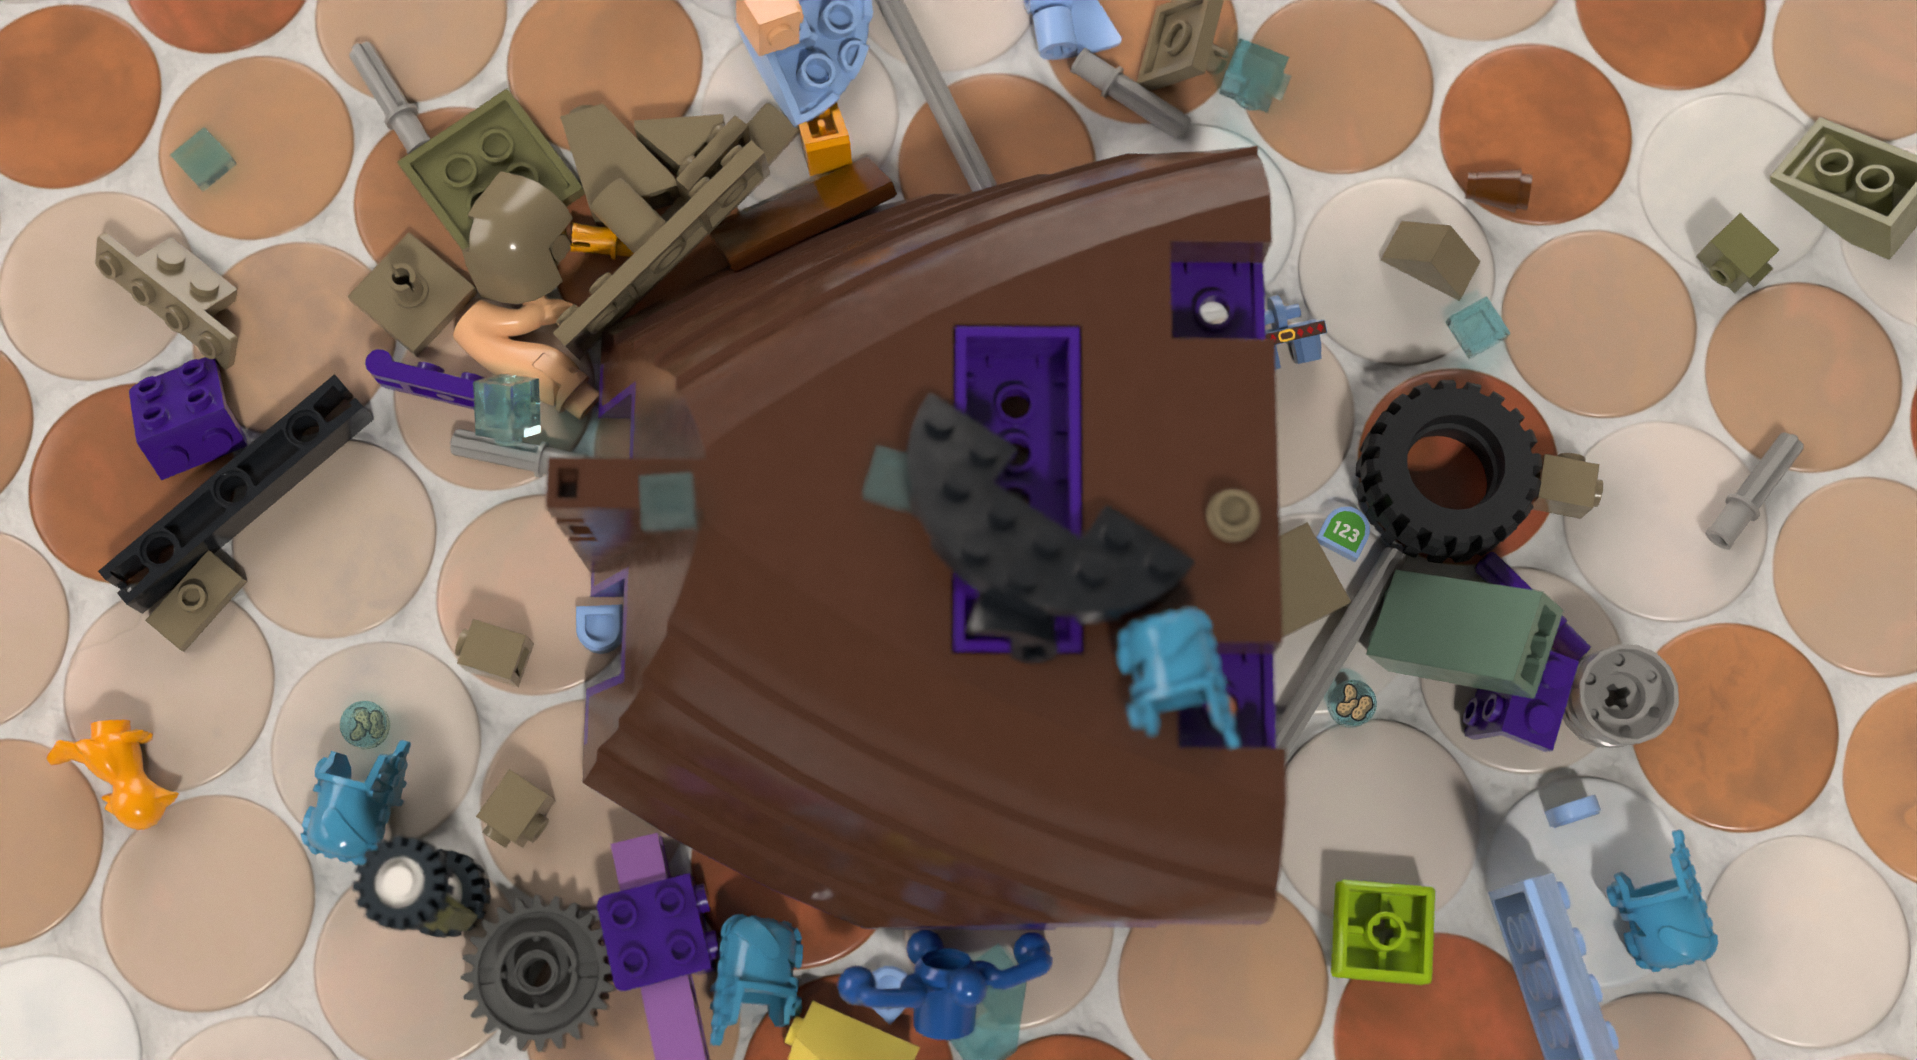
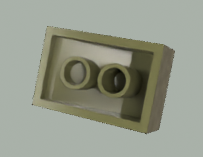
(1853, 186)

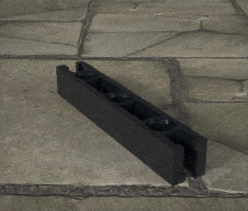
(208, 517)

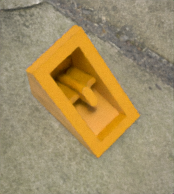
(826, 142)

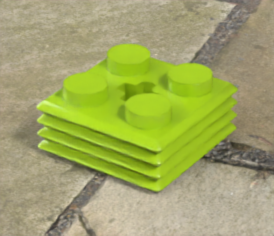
(1406, 911)

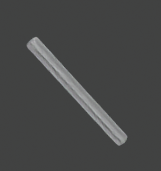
(937, 94)
(1338, 648)

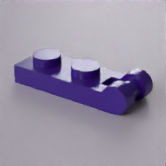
(423, 381)

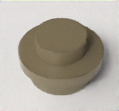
(1232, 515)

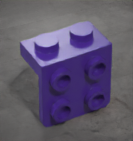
(184, 418)
(1523, 718)
(658, 932)

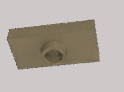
(196, 601)

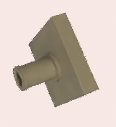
(1182, 43)
(412, 294)

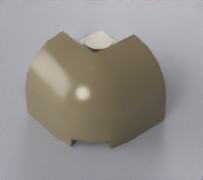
(516, 240)

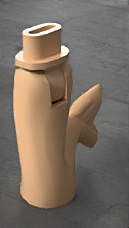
(485, 337)

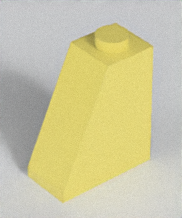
(835, 1036)

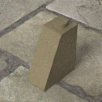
(609, 151)

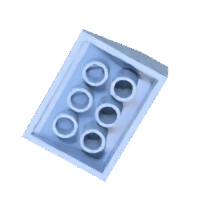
(1552, 971)

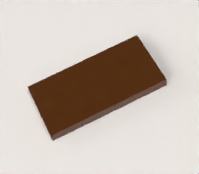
(802, 213)

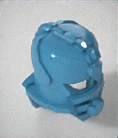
(1177, 670)
(353, 813)
(1669, 913)
(756, 970)

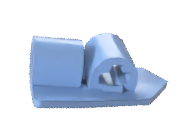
(1070, 26)

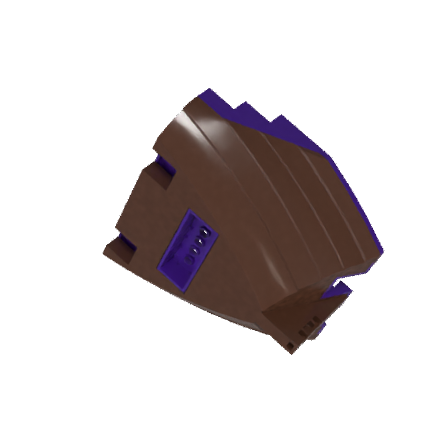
(807, 654)

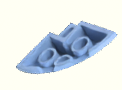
(818, 69)

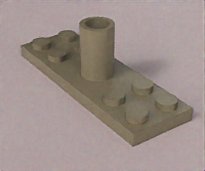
(655, 243)

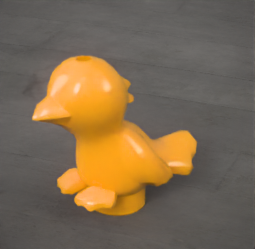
(117, 758)

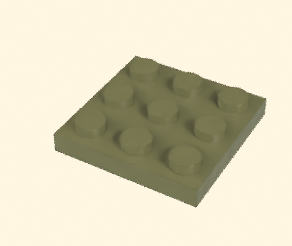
(469, 154)

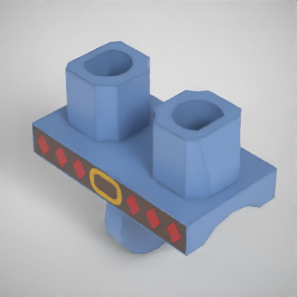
(1302, 335)

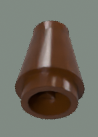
(1500, 189)

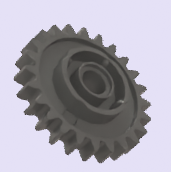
(504, 965)

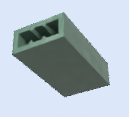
(1465, 632)

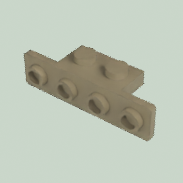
(767, 129)
(175, 289)

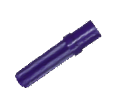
(1496, 571)

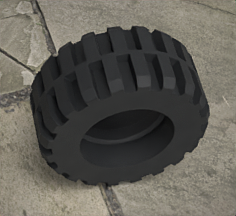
(1480, 425)

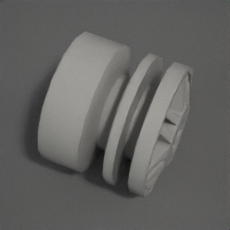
(1644, 699)

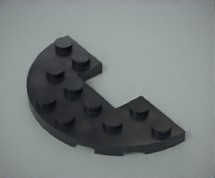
(1016, 550)

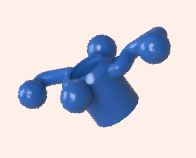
(946, 983)

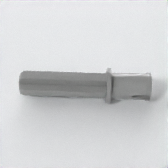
(1129, 93)
(398, 112)
(522, 456)
(1745, 503)

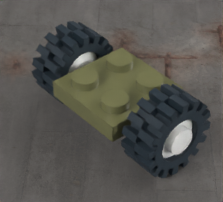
(421, 888)

